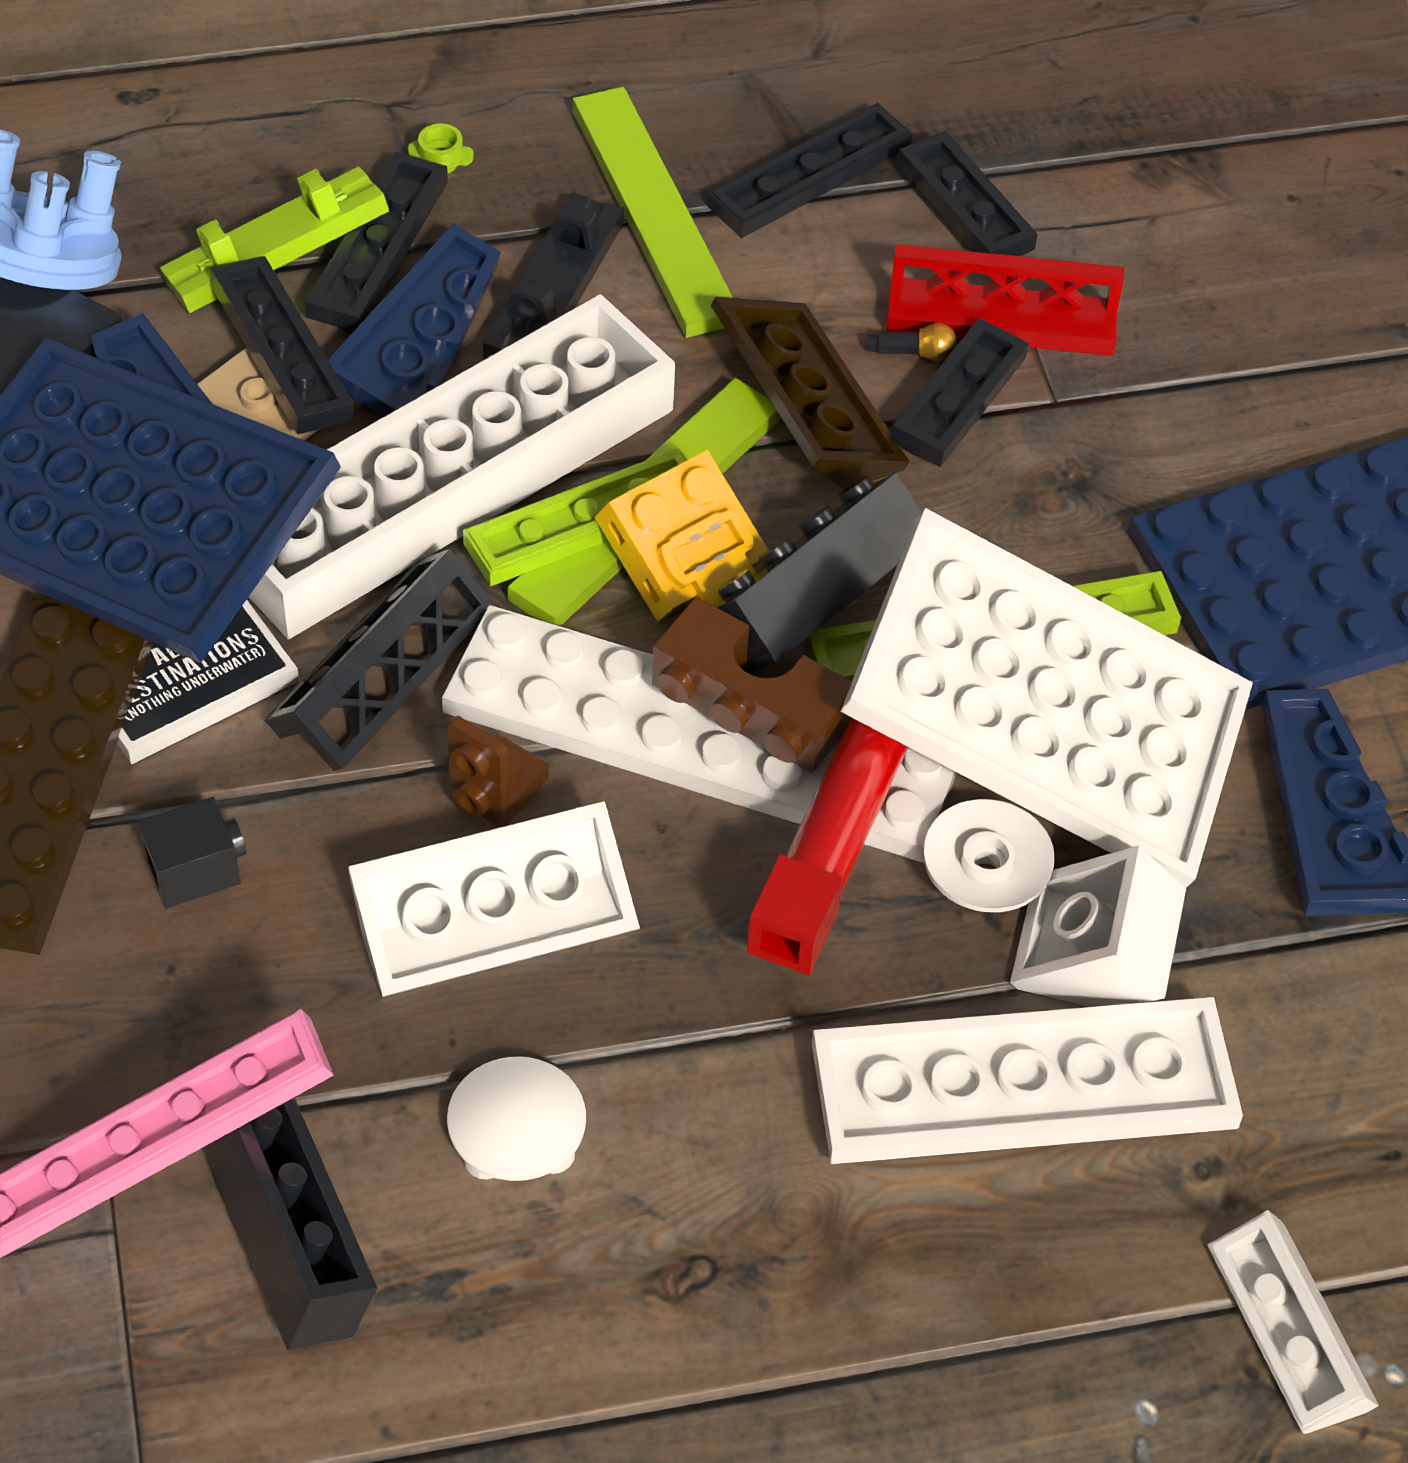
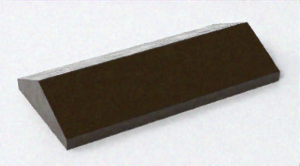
(811, 389)

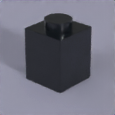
(192, 851)

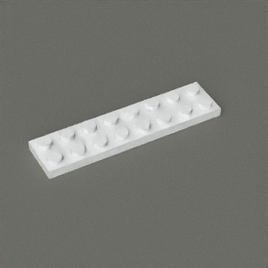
(603, 706)

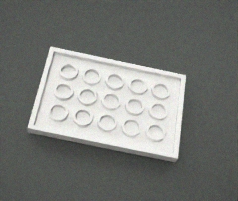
(1049, 697)

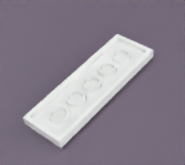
(1024, 1080)

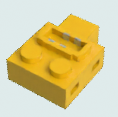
(681, 535)

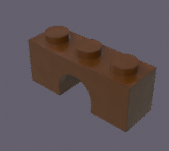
(790, 715)

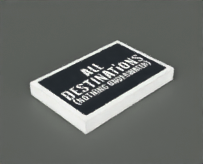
(187, 696)

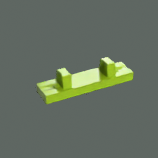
(279, 234)

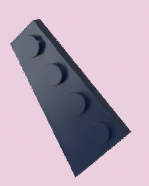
(418, 326)
(1334, 816)

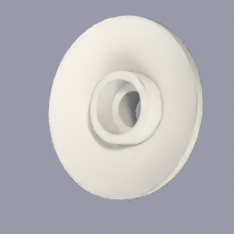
(992, 835)

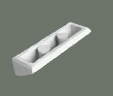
(1292, 1324)

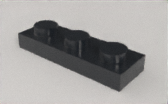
(966, 197)
(959, 392)

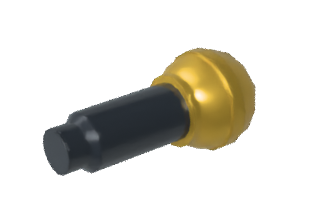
(932, 342)

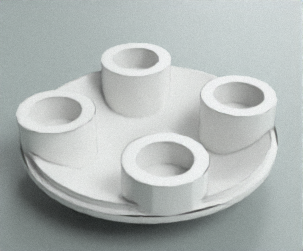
(516, 1119)

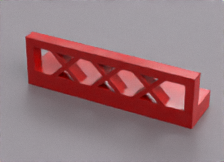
(1045, 319)

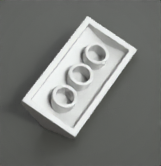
(492, 898)

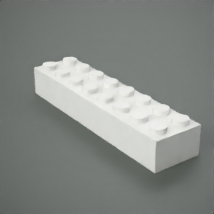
(467, 457)

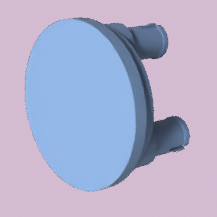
(57, 240)

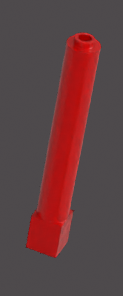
(807, 883)

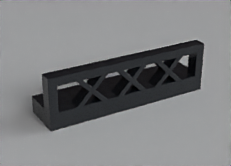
(366, 643)

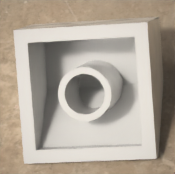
(1102, 932)

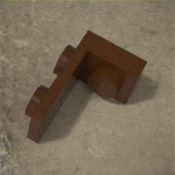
(491, 773)

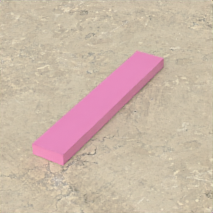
(159, 1128)

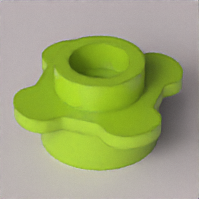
(441, 145)

